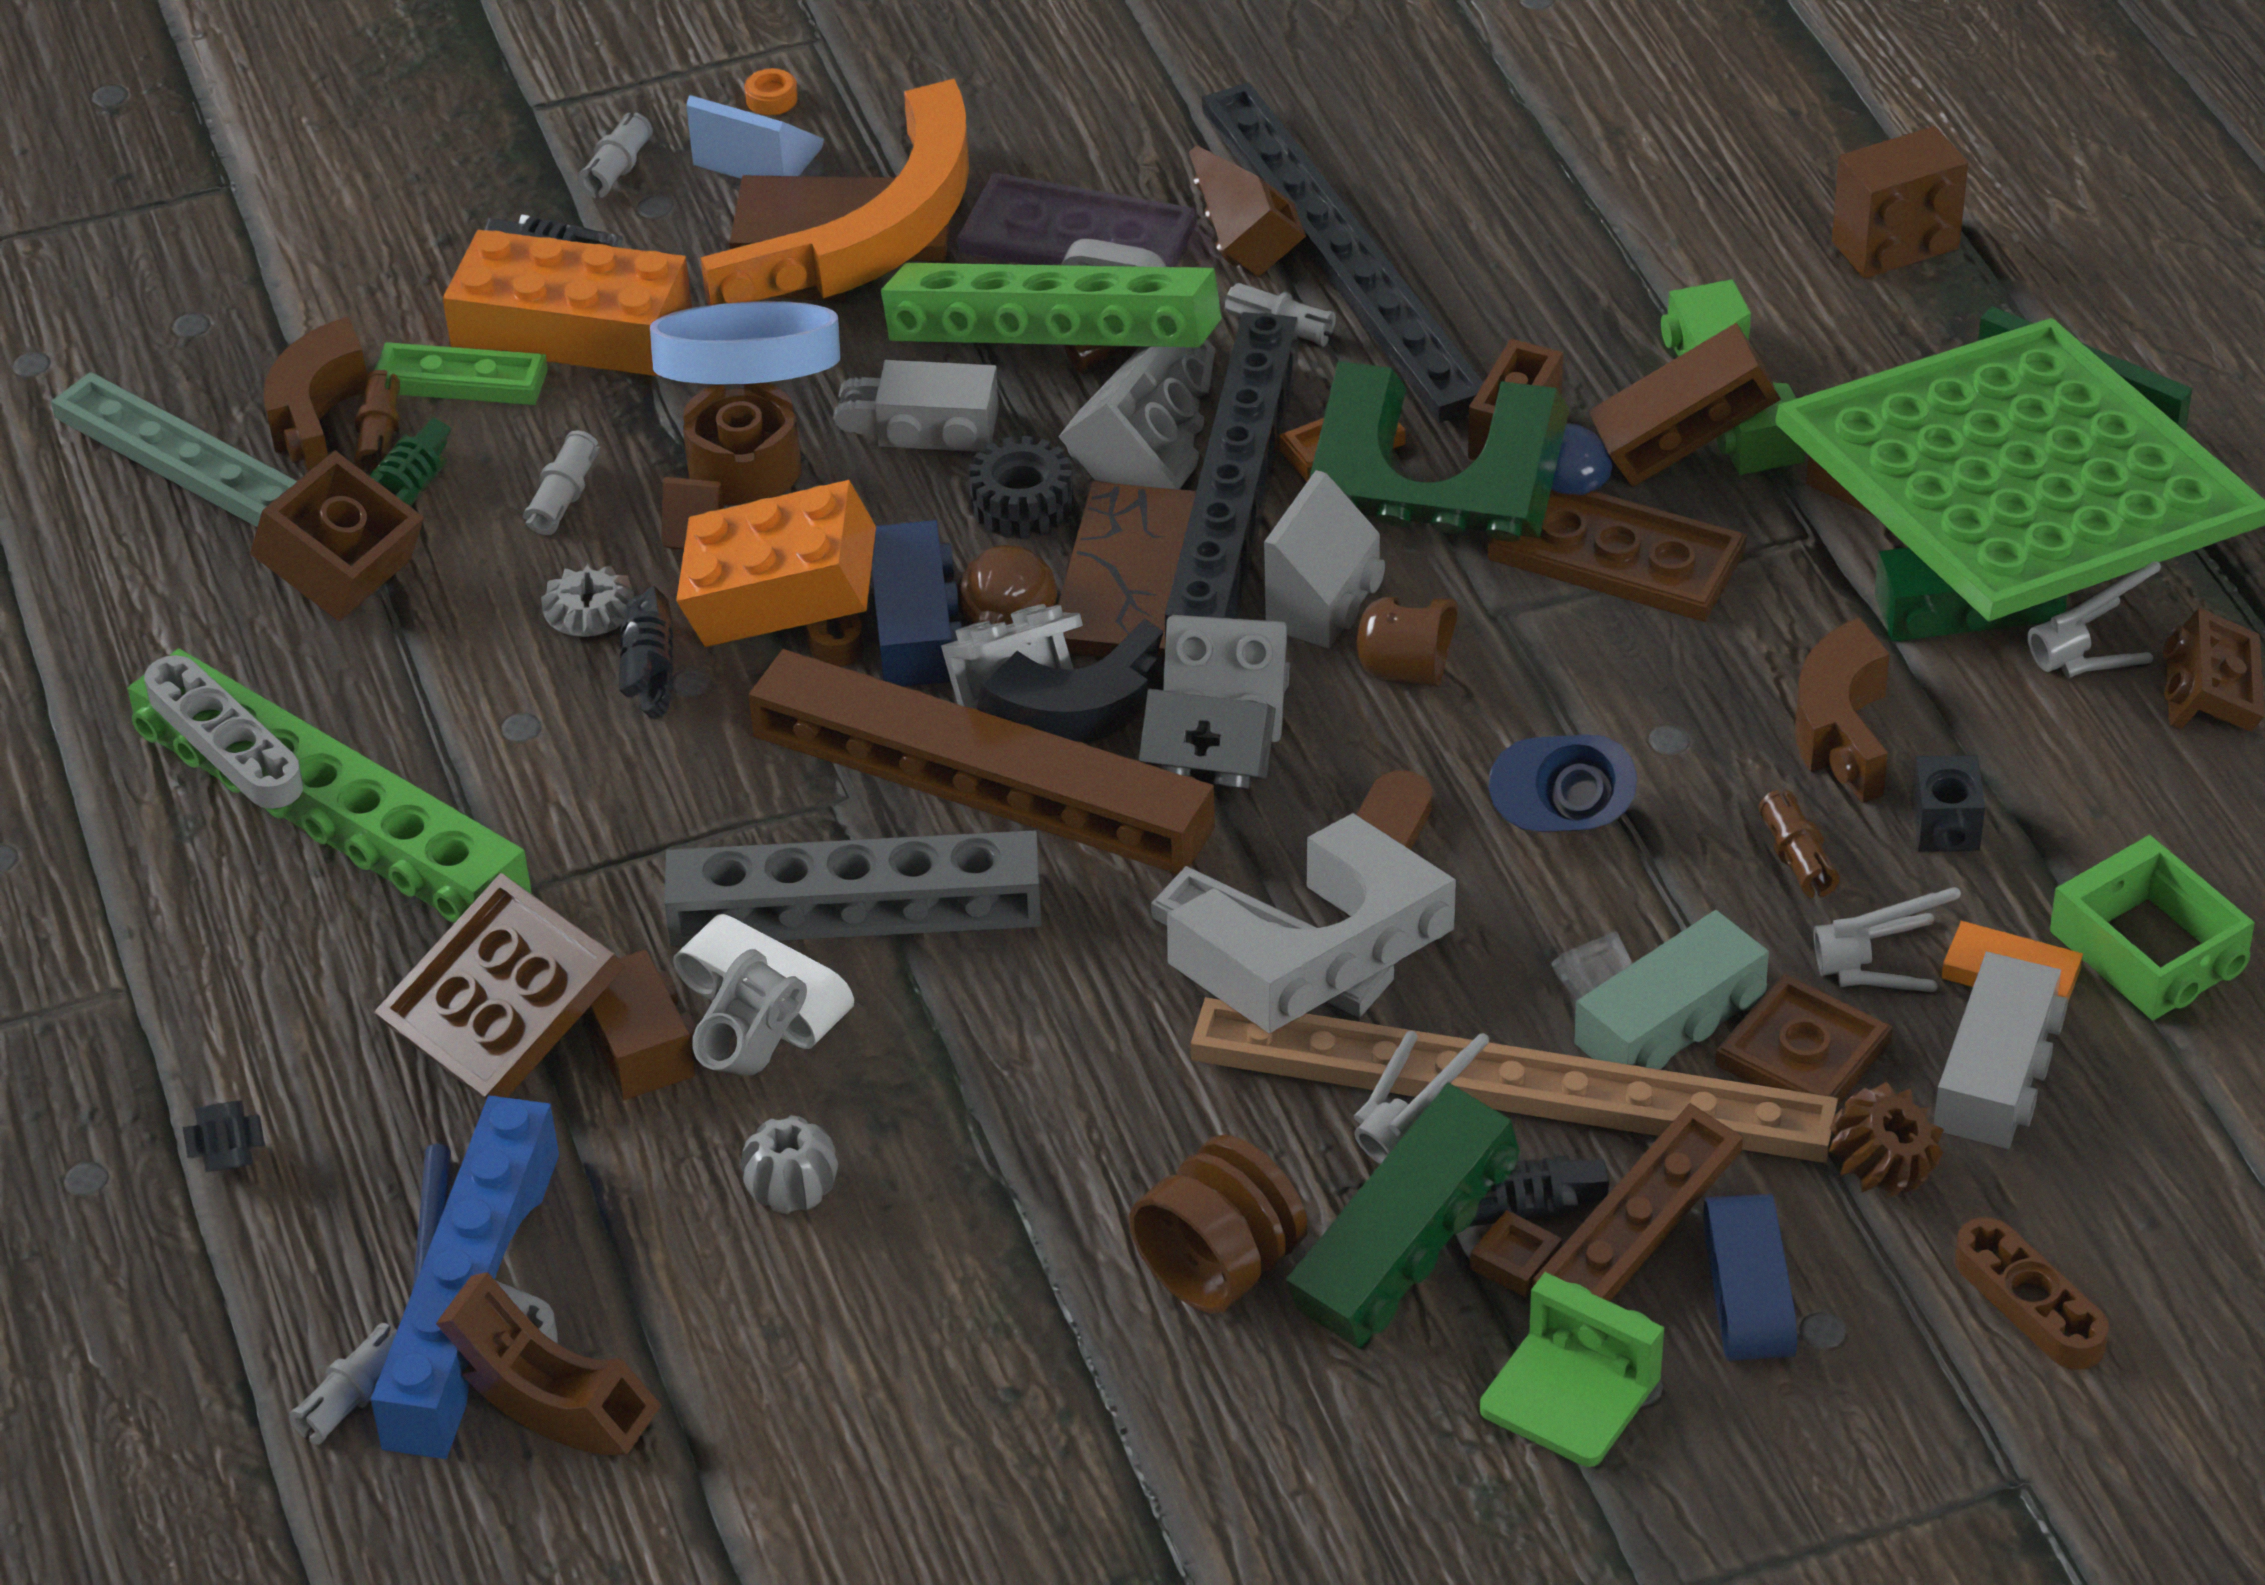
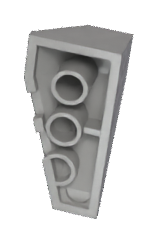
(1144, 419)

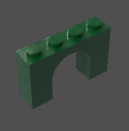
(1497, 493)

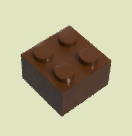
(1899, 201)
(336, 535)

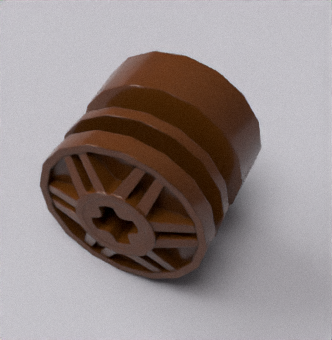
(1218, 1223)

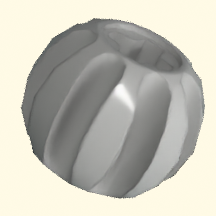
(789, 1164)

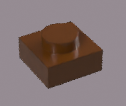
(1514, 1252)

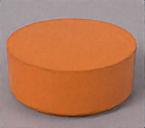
(771, 91)

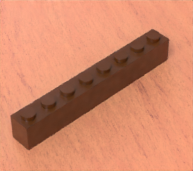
(983, 761)

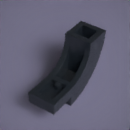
(1081, 701)

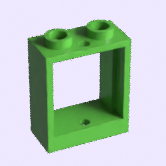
(2124, 881)

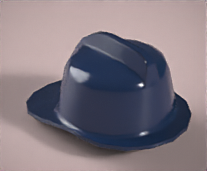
(1563, 783)

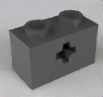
(1243, 727)

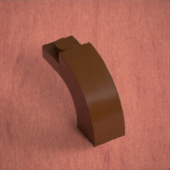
(307, 383)
(1836, 681)
(540, 1383)

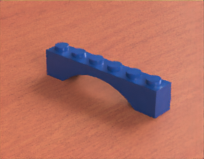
(498, 1184)

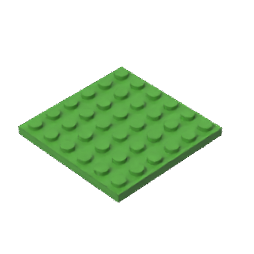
(2021, 467)

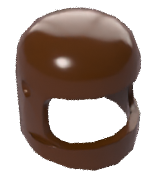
(1405, 641)

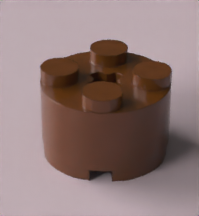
(743, 441)

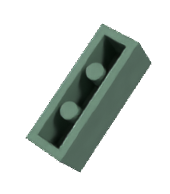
(1673, 995)

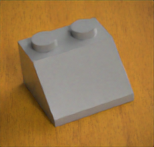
(1320, 563)

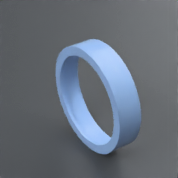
(745, 342)

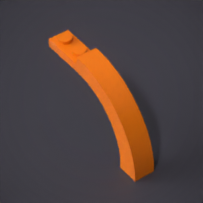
(872, 237)

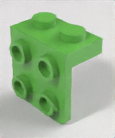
(1576, 1372)

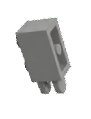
(923, 405)

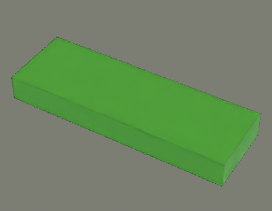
(464, 373)

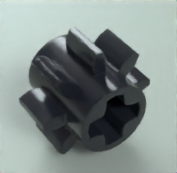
(223, 1136)

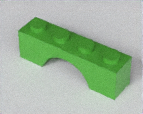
(1695, 317)

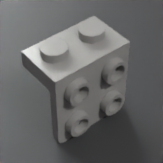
(986, 647)

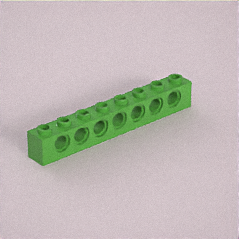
(359, 806)

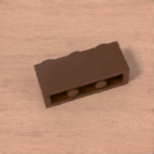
(1684, 405)

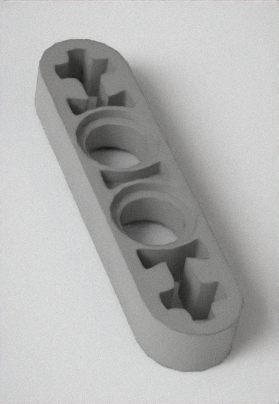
(233, 725)

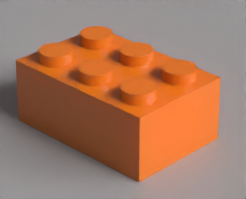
(777, 563)

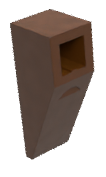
(1249, 215)

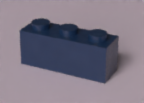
(913, 602)

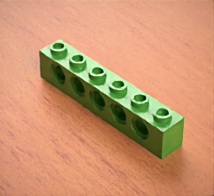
(1052, 304)

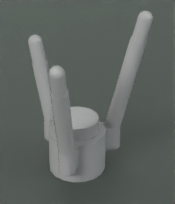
(2066, 637)
(1847, 943)
(1385, 1123)

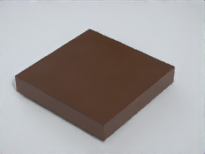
(1803, 1041)

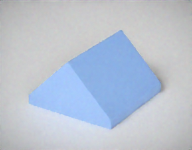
(746, 142)

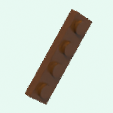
(1646, 1204)

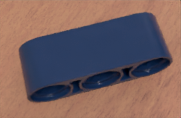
(1749, 1277)

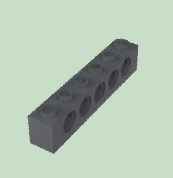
(858, 886)

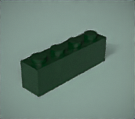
(1404, 1216)

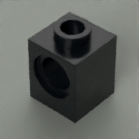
(1948, 803)

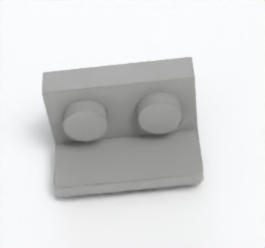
(1228, 661)

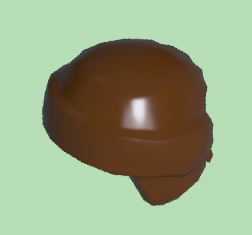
(1003, 583)

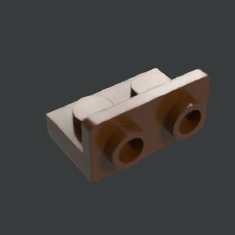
(2214, 670)

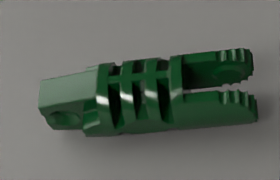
(414, 462)

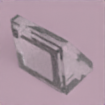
(1591, 964)

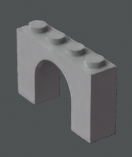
(1284, 972)

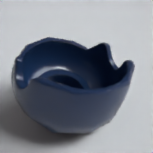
(1581, 463)

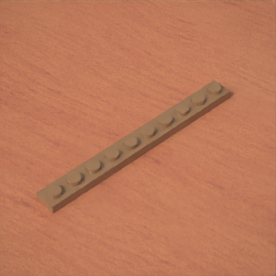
(1518, 1079)

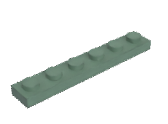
(170, 447)

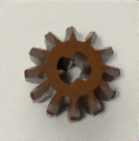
(1886, 1140)

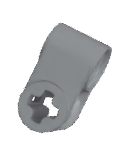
(750, 1010)

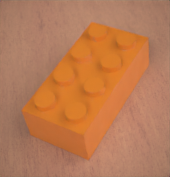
(563, 299)

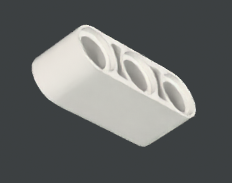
(712, 951)

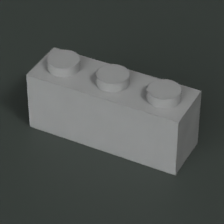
(2000, 1050)

